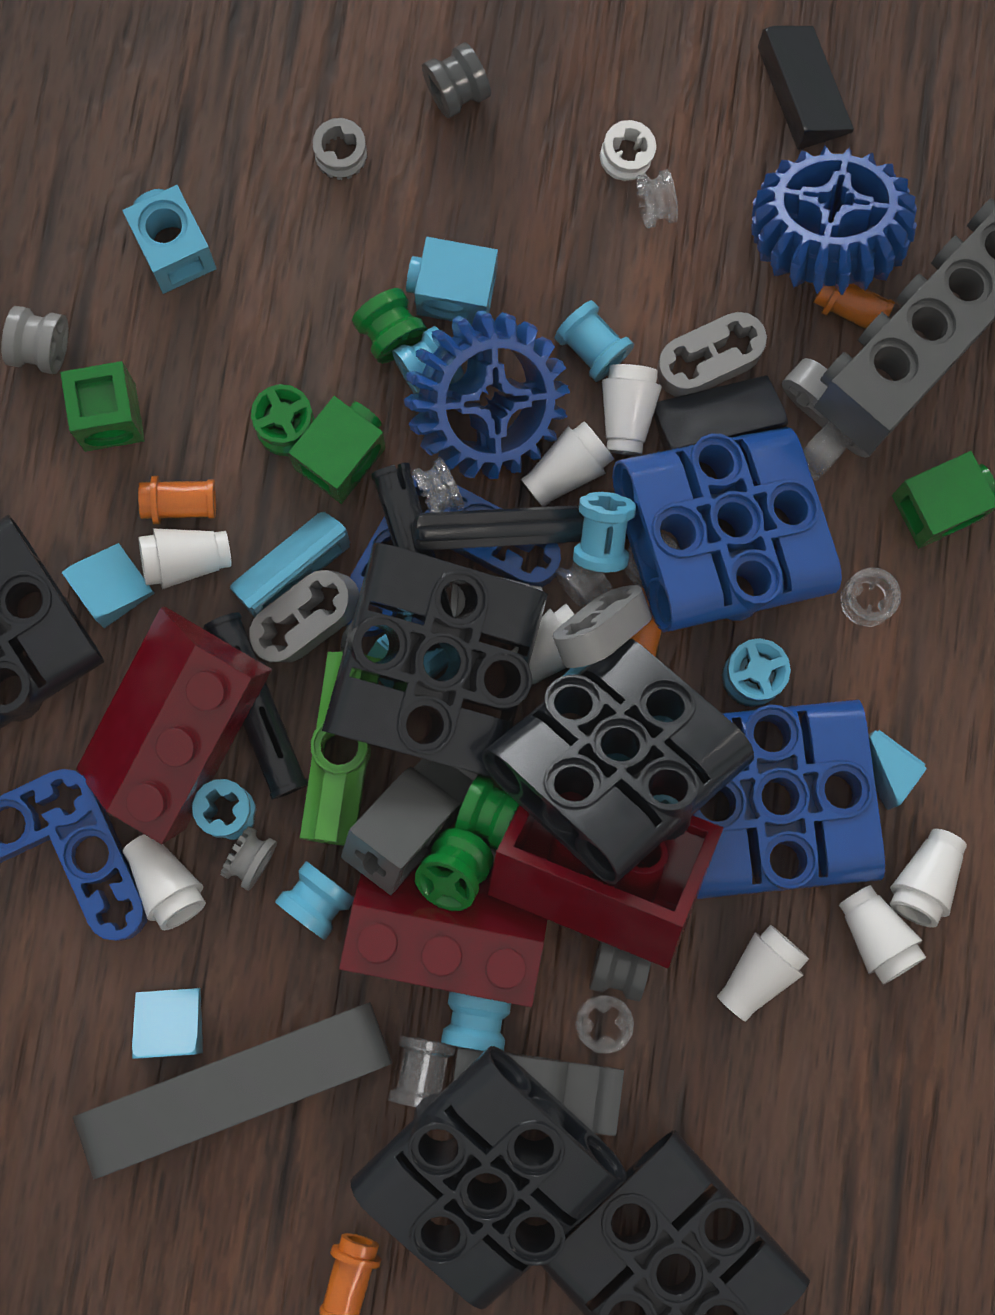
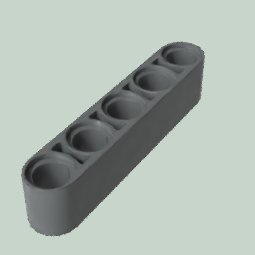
(232, 1090)

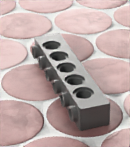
(871, 406)

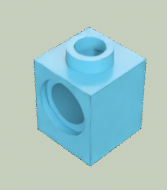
(173, 261)
(452, 279)

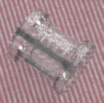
(421, 1069)

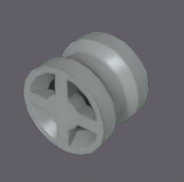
(34, 339)

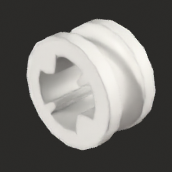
(612, 161)

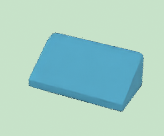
(299, 555)

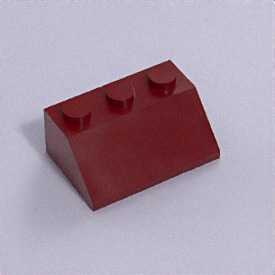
(170, 725)
(637, 914)
(475, 952)

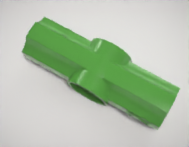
(334, 789)

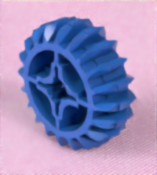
(869, 226)
(494, 441)

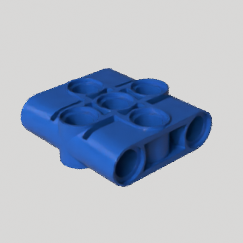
(752, 478)
(827, 839)

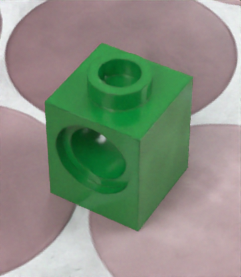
(102, 406)
(339, 448)
(946, 498)

